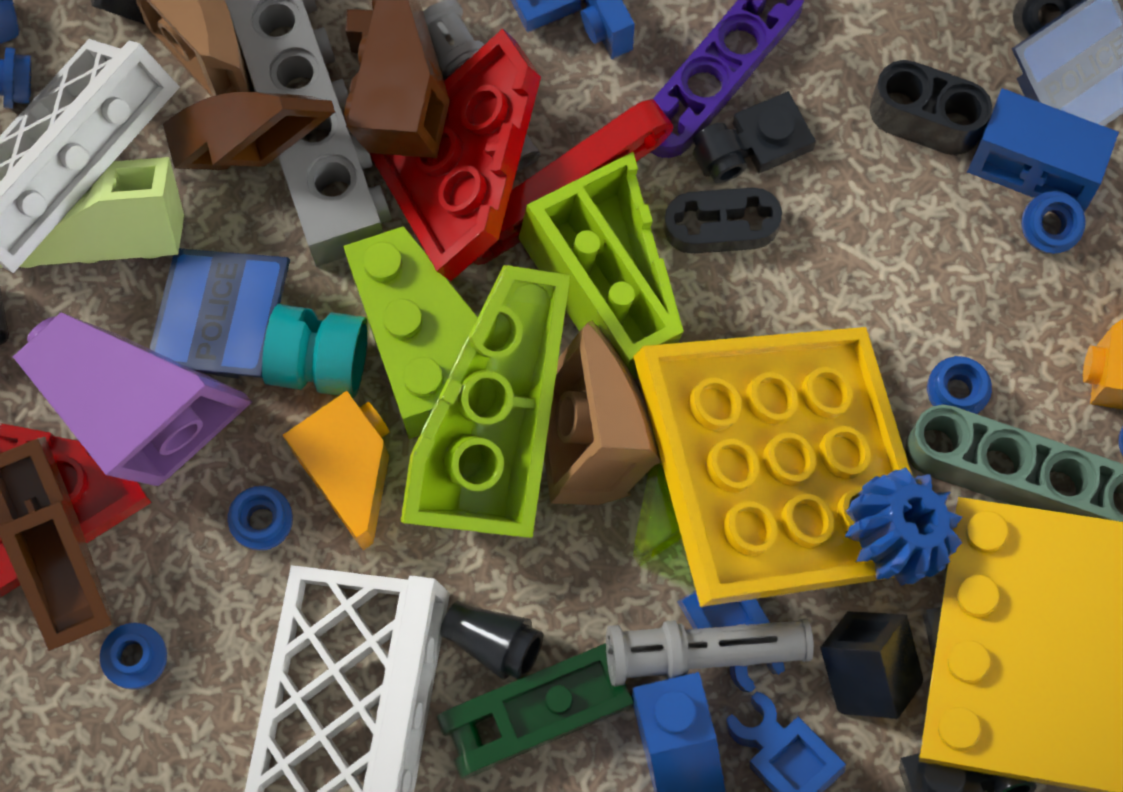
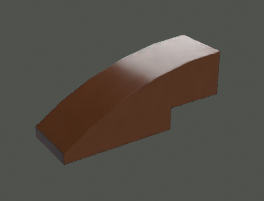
(241, 128)
(49, 546)

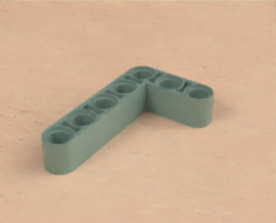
(1032, 458)

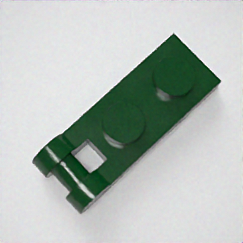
(534, 711)

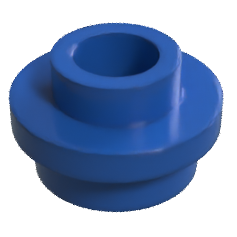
(15, 78)
(1071, 218)
(965, 370)
(252, 500)
(147, 669)

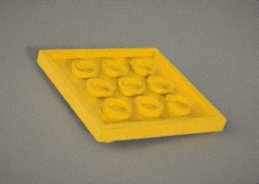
(768, 454)
(1030, 649)

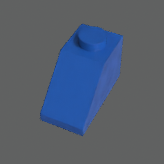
(678, 735)

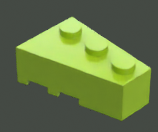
(606, 244)
(413, 319)

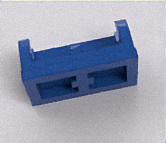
(1042, 149)

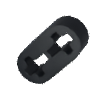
(722, 206)

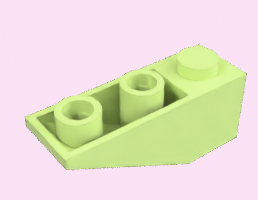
(122, 216)

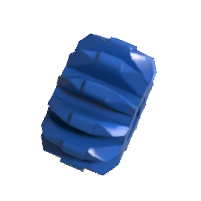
(903, 526)

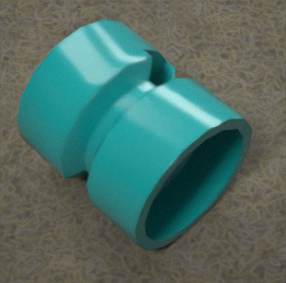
(314, 350)

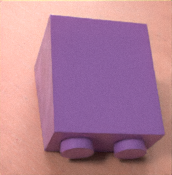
(126, 402)

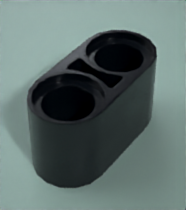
(933, 97)

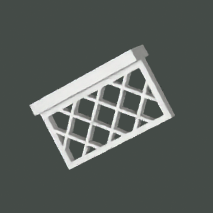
(68, 150)
(402, 697)

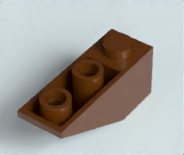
(399, 86)

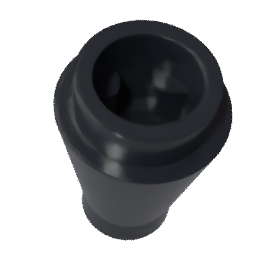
(495, 639)

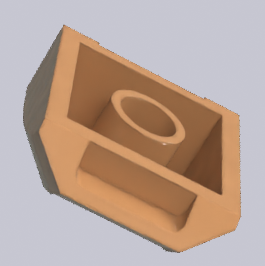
(201, 40)
(597, 425)

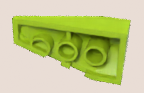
(489, 428)

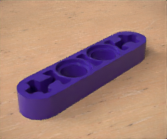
(728, 67)

